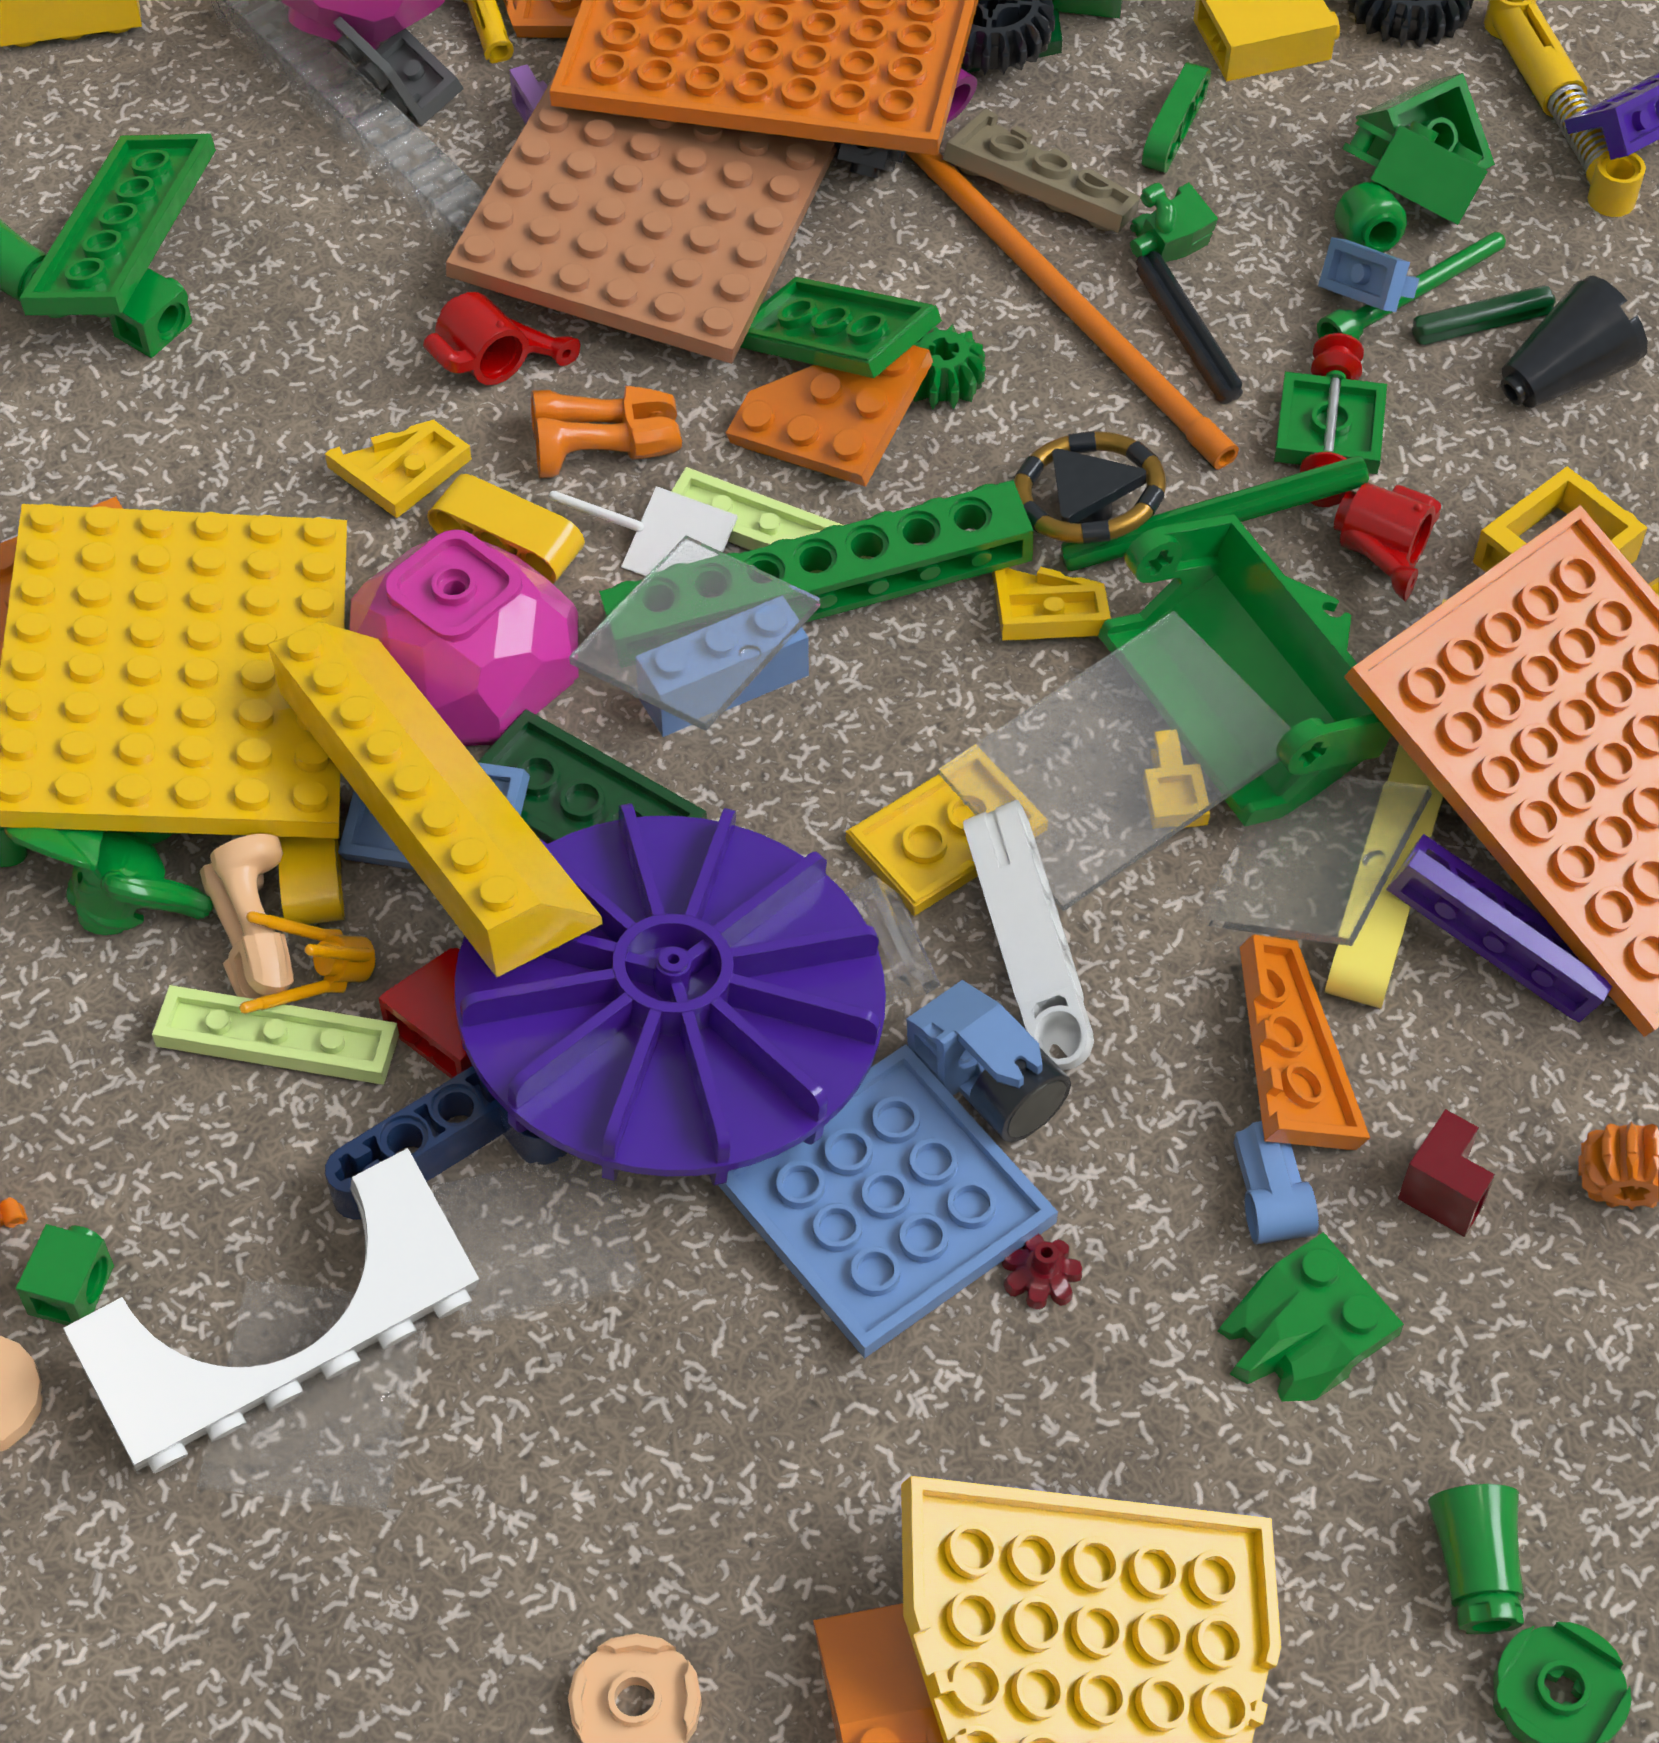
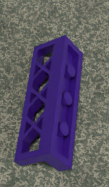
(1626, 118)
(1497, 928)

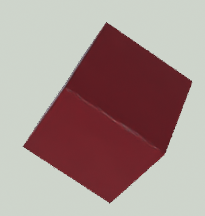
(1442, 1177)

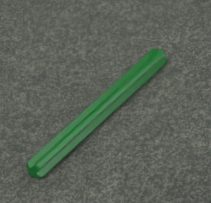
(1245, 504)

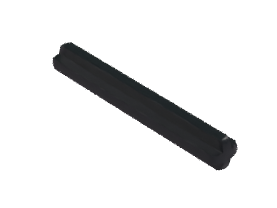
(1189, 327)

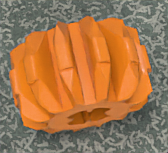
(1621, 1165)

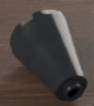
(1575, 345)

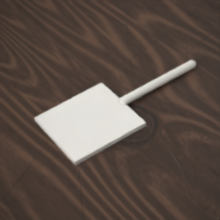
(663, 526)

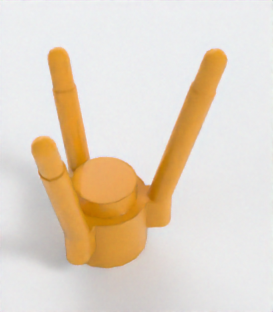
(335, 957)

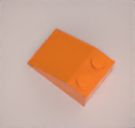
(874, 1679)

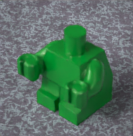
(1176, 225)

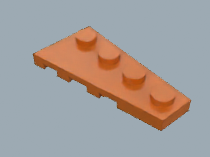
(1296, 1060)

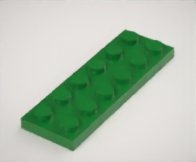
(118, 226)

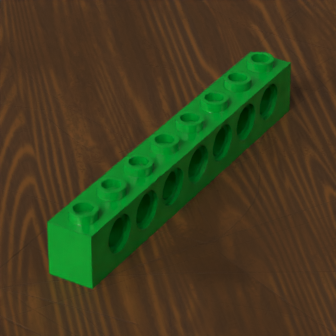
(899, 567)

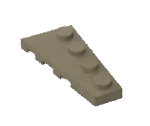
(1022, 168)

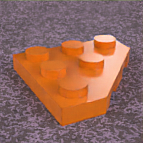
(830, 416)

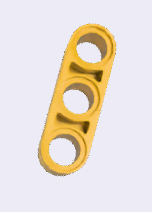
(509, 522)
(311, 880)

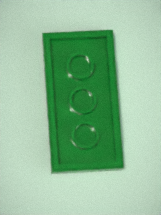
(838, 326)

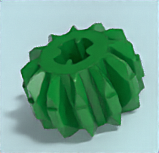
(956, 367)

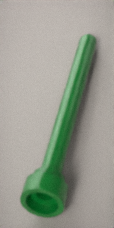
(1354, 322)

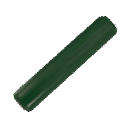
(1483, 315)

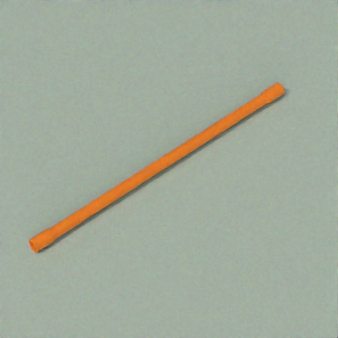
(1199, 430)

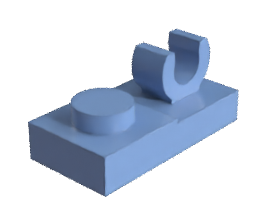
(1366, 275)

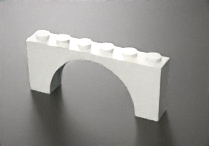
(169, 1400)

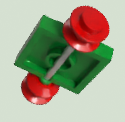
(1331, 411)

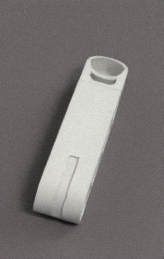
(1030, 932)

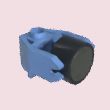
(989, 1060)

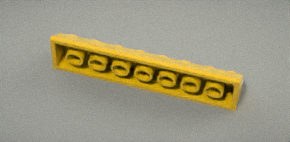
(431, 796)

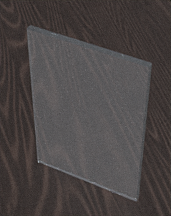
(1123, 755)

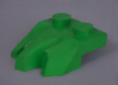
(1309, 1322)

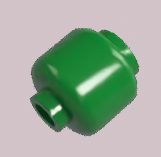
(1370, 216)

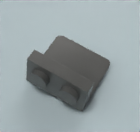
(404, 69)

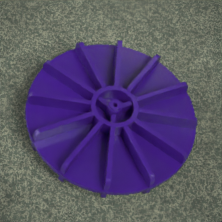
(700, 1019)

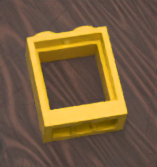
(1562, 491)

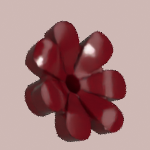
(1042, 1271)

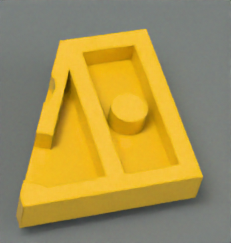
(402, 465)
(1048, 605)

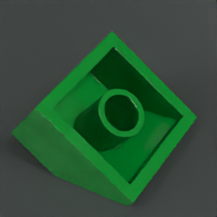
(1439, 105)

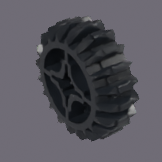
(1411, 18)
(1008, 34)

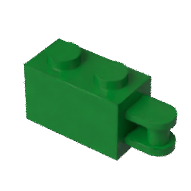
(1421, 168)

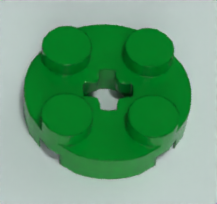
(1549, 1654)

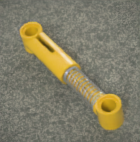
(1562, 95)

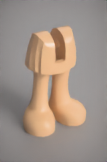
(259, 955)

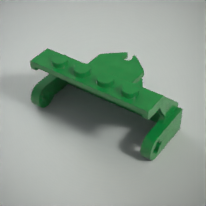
(1274, 640)

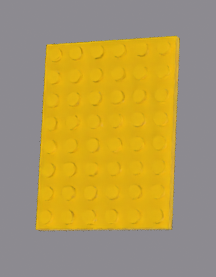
(149, 677)

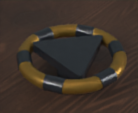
(1090, 486)

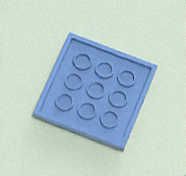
(891, 1204)

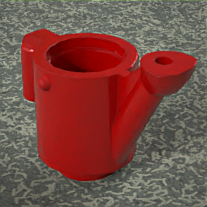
(488, 344)
(1388, 529)

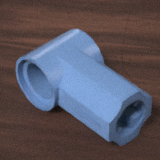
(1276, 1198)

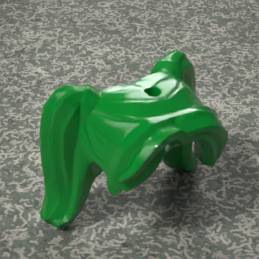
(129, 879)

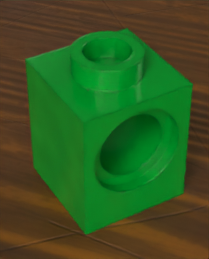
(153, 314)
(65, 1274)

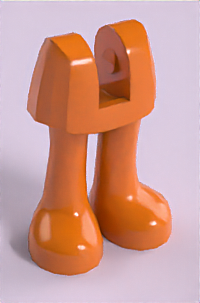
(642, 426)

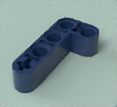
(438, 1141)

